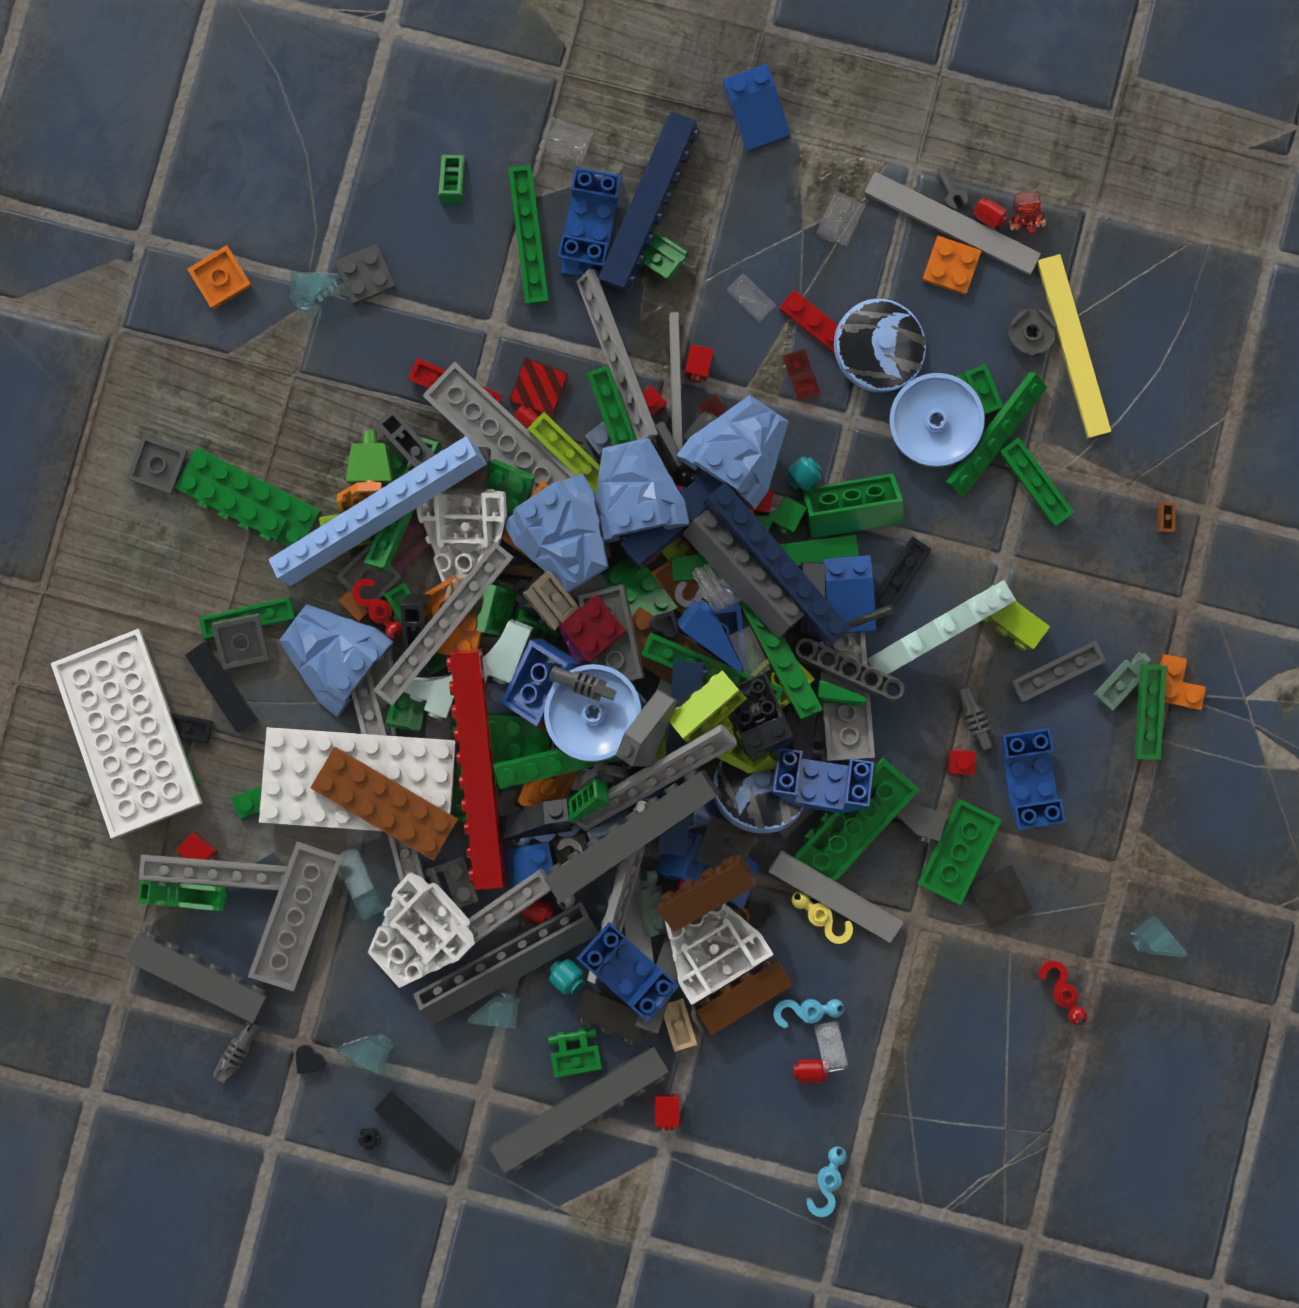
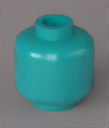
(804, 473)
(566, 977)

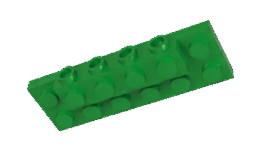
(246, 499)
(844, 836)

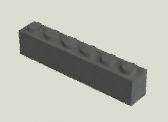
(743, 573)
(197, 977)

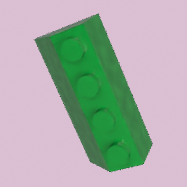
(853, 506)

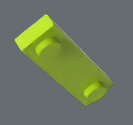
(565, 449)

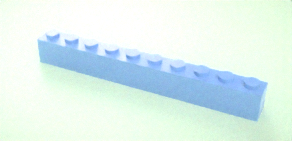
(377, 511)

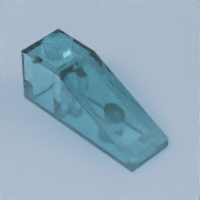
(361, 884)

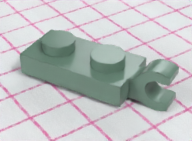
(1121, 681)
(649, 900)

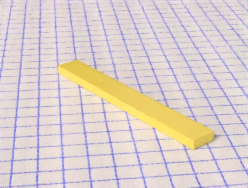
(1073, 346)

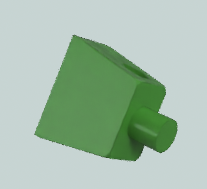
(369, 461)

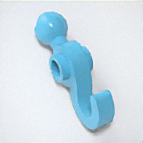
(809, 1010)
(828, 1180)

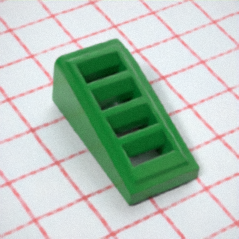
(452, 193)
(521, 616)
(834, 694)
(597, 796)

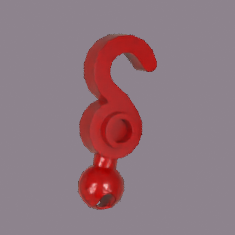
(379, 610)
(1064, 993)

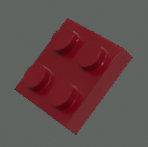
(593, 628)

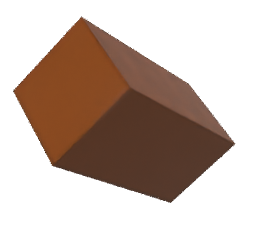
(1166, 517)
(358, 611)

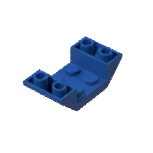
(590, 217)
(1031, 779)
(822, 783)
(686, 868)
(628, 972)

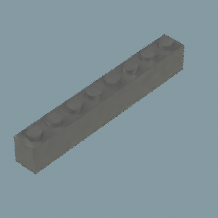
(632, 835)
(505, 964)
(579, 1109)

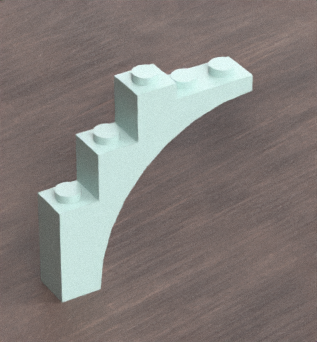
(942, 628)
(499, 663)

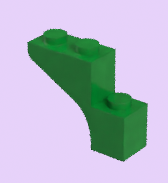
(784, 518)
(182, 895)

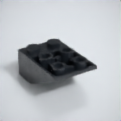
(761, 719)

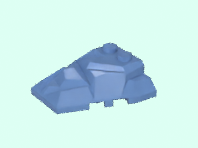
(739, 449)
(636, 492)
(561, 532)
(332, 654)

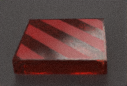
(538, 387)

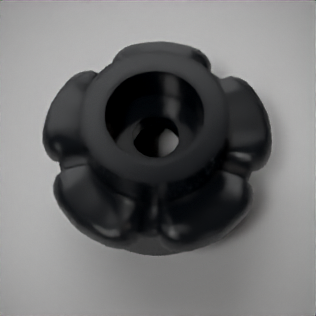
(373, 1133)

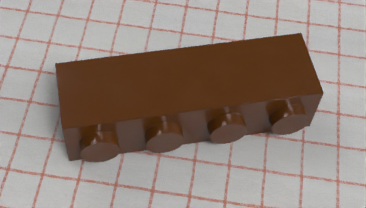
(706, 892)
(743, 996)

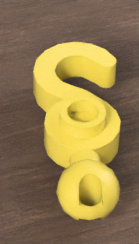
(821, 916)

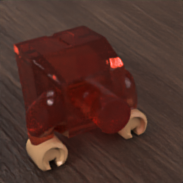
(1027, 211)

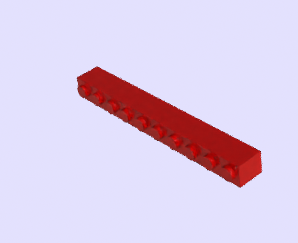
(477, 768)

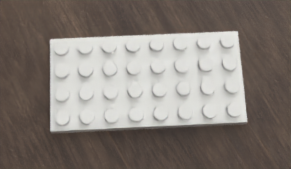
(126, 734)
(297, 756)

